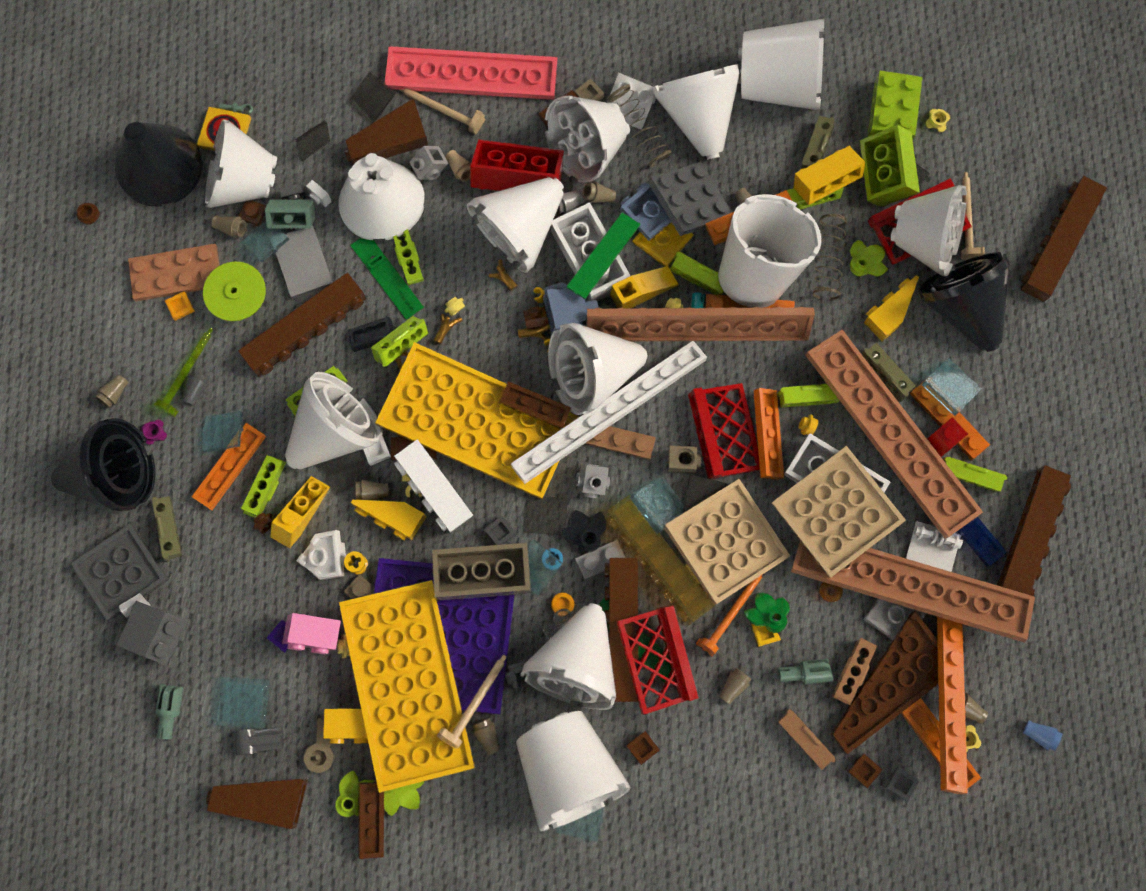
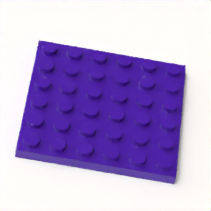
(473, 629)

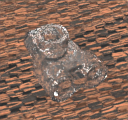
(560, 618)

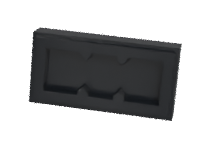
(369, 334)

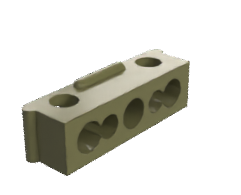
(819, 141)
(888, 372)
(166, 528)

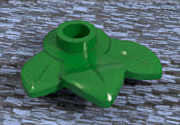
(767, 610)

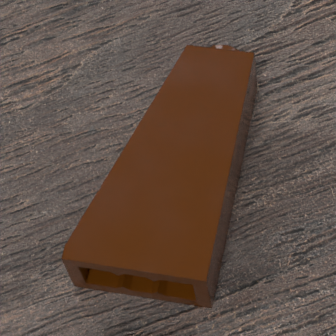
(389, 136)
(263, 802)

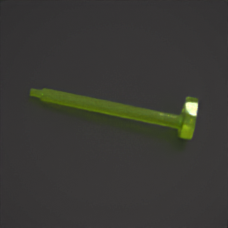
(164, 404)

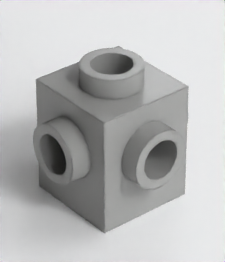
(428, 163)
(594, 473)

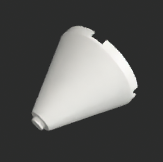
(702, 106)
(518, 218)
(590, 365)
(329, 423)
(576, 662)

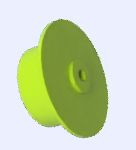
(234, 291)

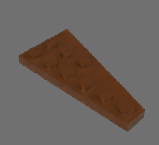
(897, 682)

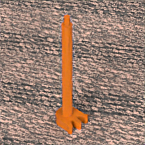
(710, 644)

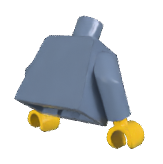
(563, 306)

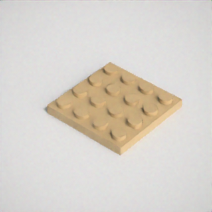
(838, 511)
(726, 541)

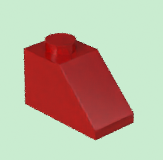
(947, 436)

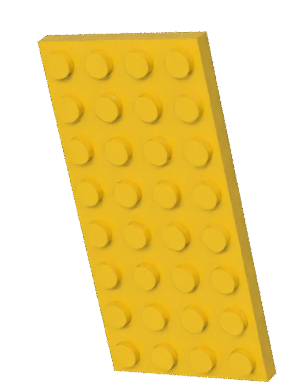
(461, 418)
(405, 685)

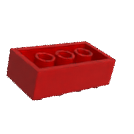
(509, 165)

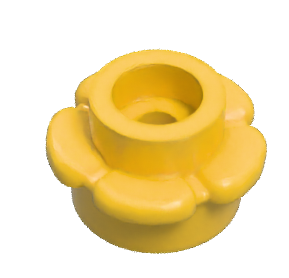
(808, 425)

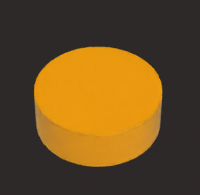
(562, 601)

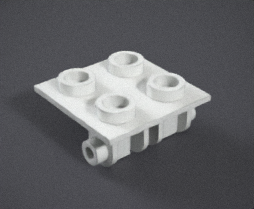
(641, 91)
(932, 548)

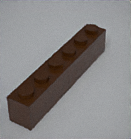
(1063, 239)
(303, 324)
(1035, 530)
(623, 603)

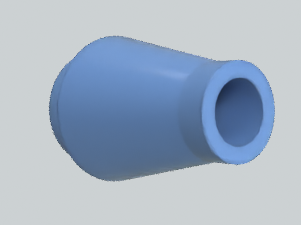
(1044, 735)

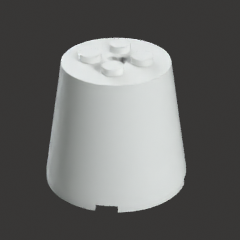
(783, 64)
(766, 249)
(568, 770)

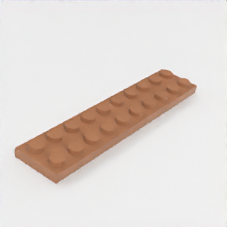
(704, 323)
(894, 434)
(928, 591)

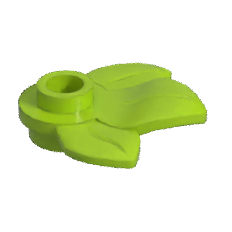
(869, 257)
(349, 791)
(404, 796)

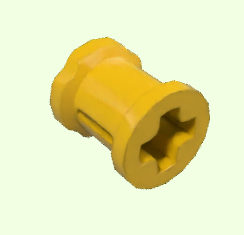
(348, 561)

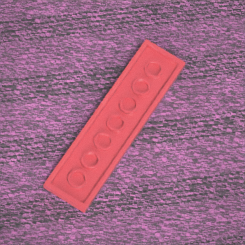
(471, 73)

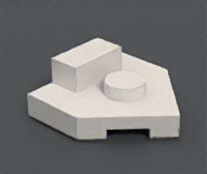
(324, 555)

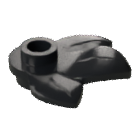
(583, 528)

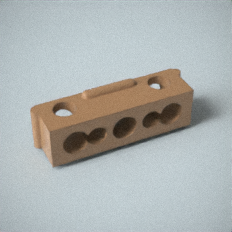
(862, 671)
(806, 739)

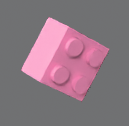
(311, 632)

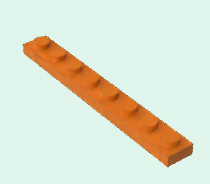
(951, 707)

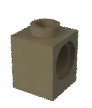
(673, 459)

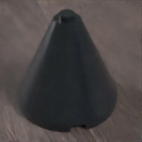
(157, 163)
(972, 298)
(108, 467)

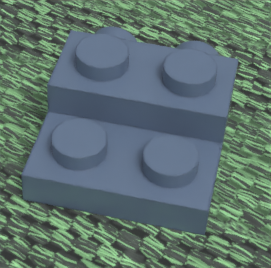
(646, 210)

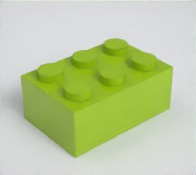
(895, 102)
(889, 166)

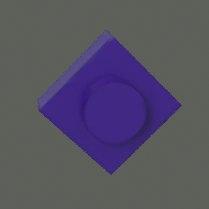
(276, 636)

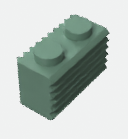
(290, 214)

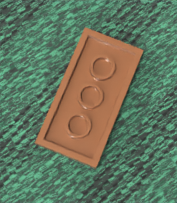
(172, 272)

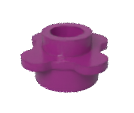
(150, 427)

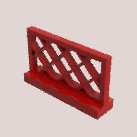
(887, 217)
(706, 434)
(676, 653)

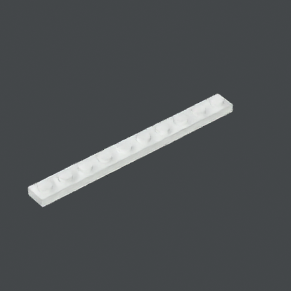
(608, 412)

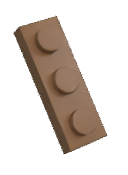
(624, 442)

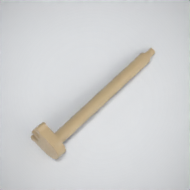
(474, 123)
(970, 251)
(453, 738)

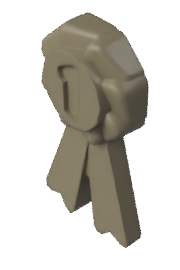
(319, 755)

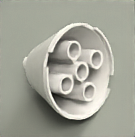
(587, 133)
(239, 168)
(380, 198)
(932, 227)

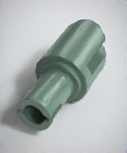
(807, 672)
(168, 708)

